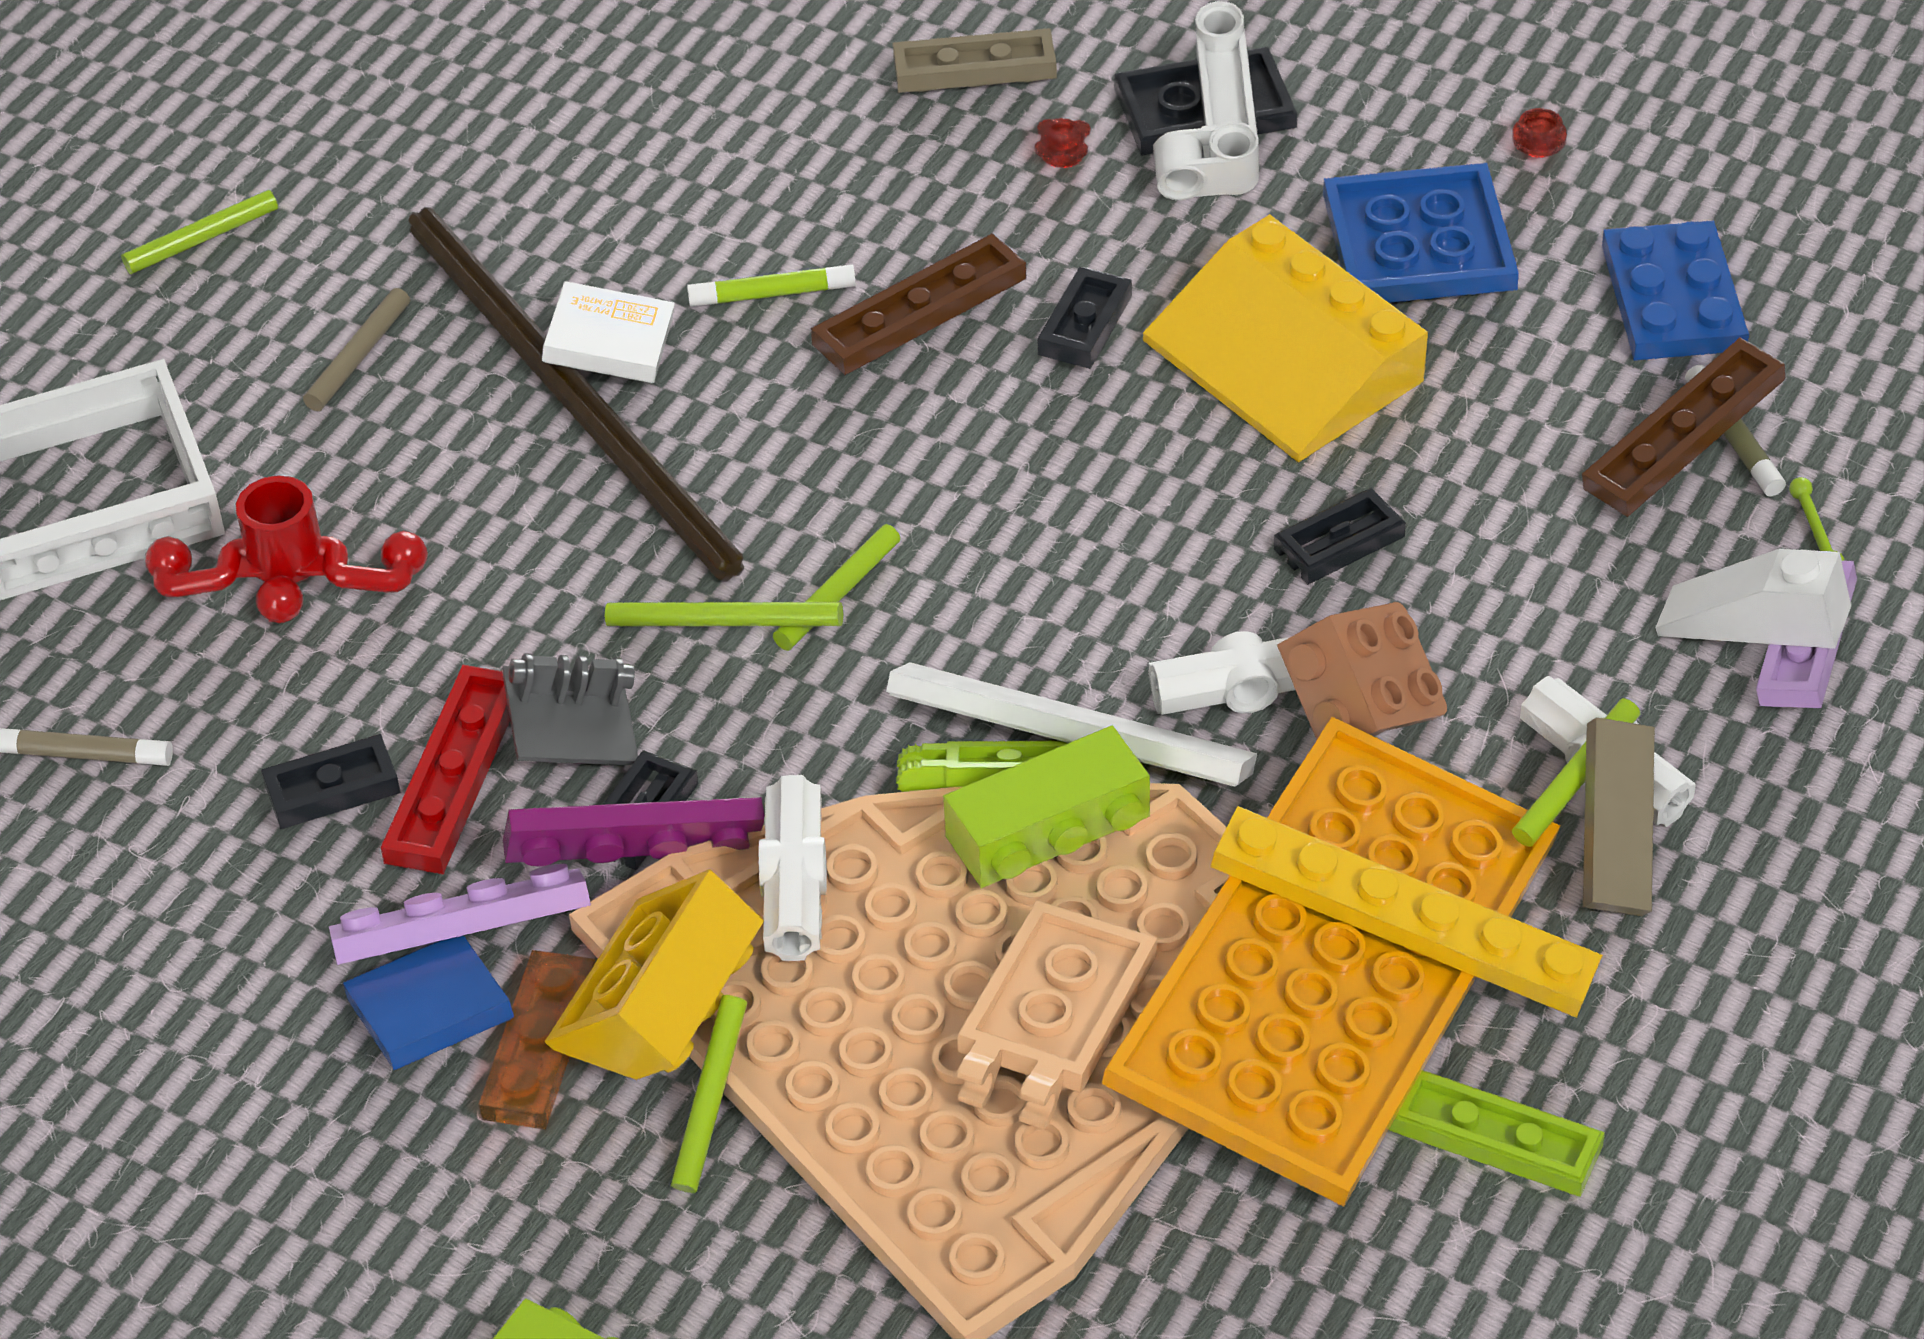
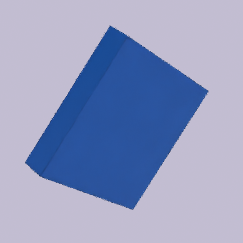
(428, 1001)

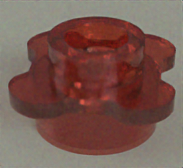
(1062, 141)

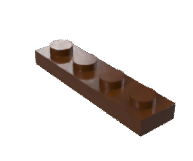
(918, 304)
(1683, 427)

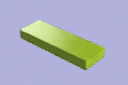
(1499, 1132)

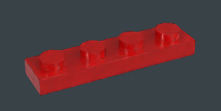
(449, 773)

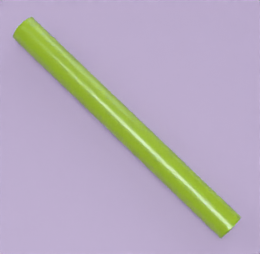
(724, 614)

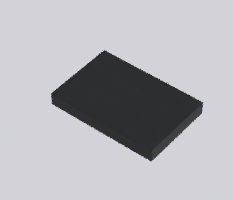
(1171, 98)

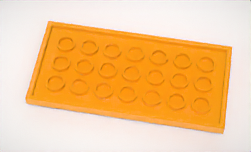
(1297, 1026)

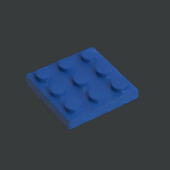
(1422, 232)

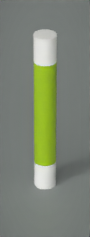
(771, 285)

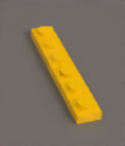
(1406, 911)

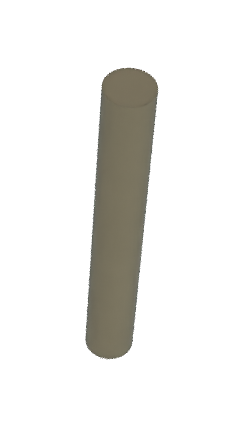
(356, 349)

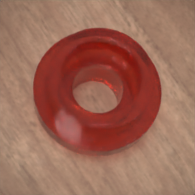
(1539, 133)

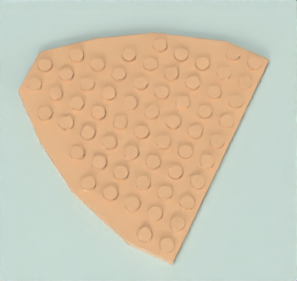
(859, 1056)

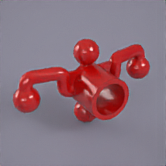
(283, 549)

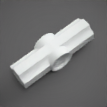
(1235, 672)
(1562, 719)
(792, 868)

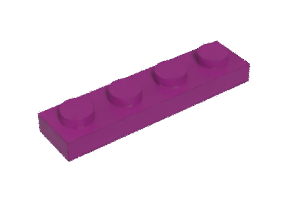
(628, 830)

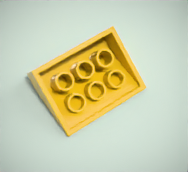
(1289, 339)

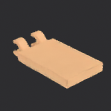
(1051, 1007)

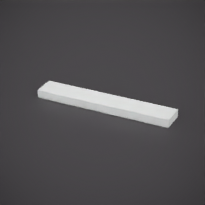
(1069, 722)

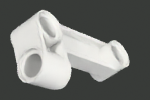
(1226, 150)

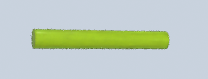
(199, 231)
(843, 580)
(1565, 784)
(709, 1094)

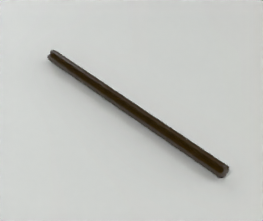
(579, 397)

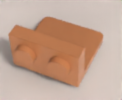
(1363, 671)

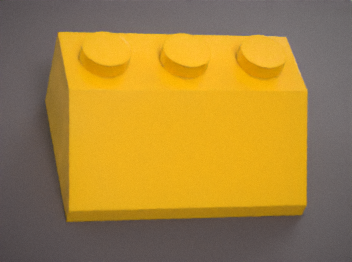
(658, 978)

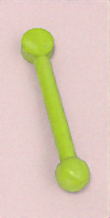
(1801, 489)

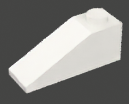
(1764, 600)

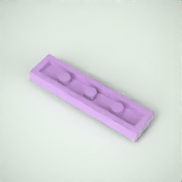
(432, 919)

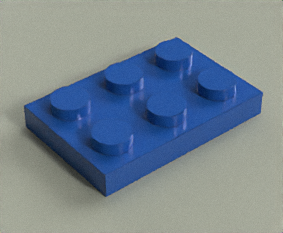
(1673, 289)

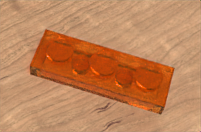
(525, 1068)

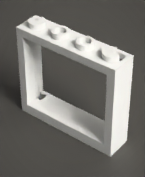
(120, 531)

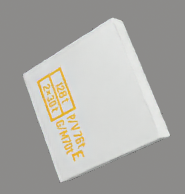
(608, 332)

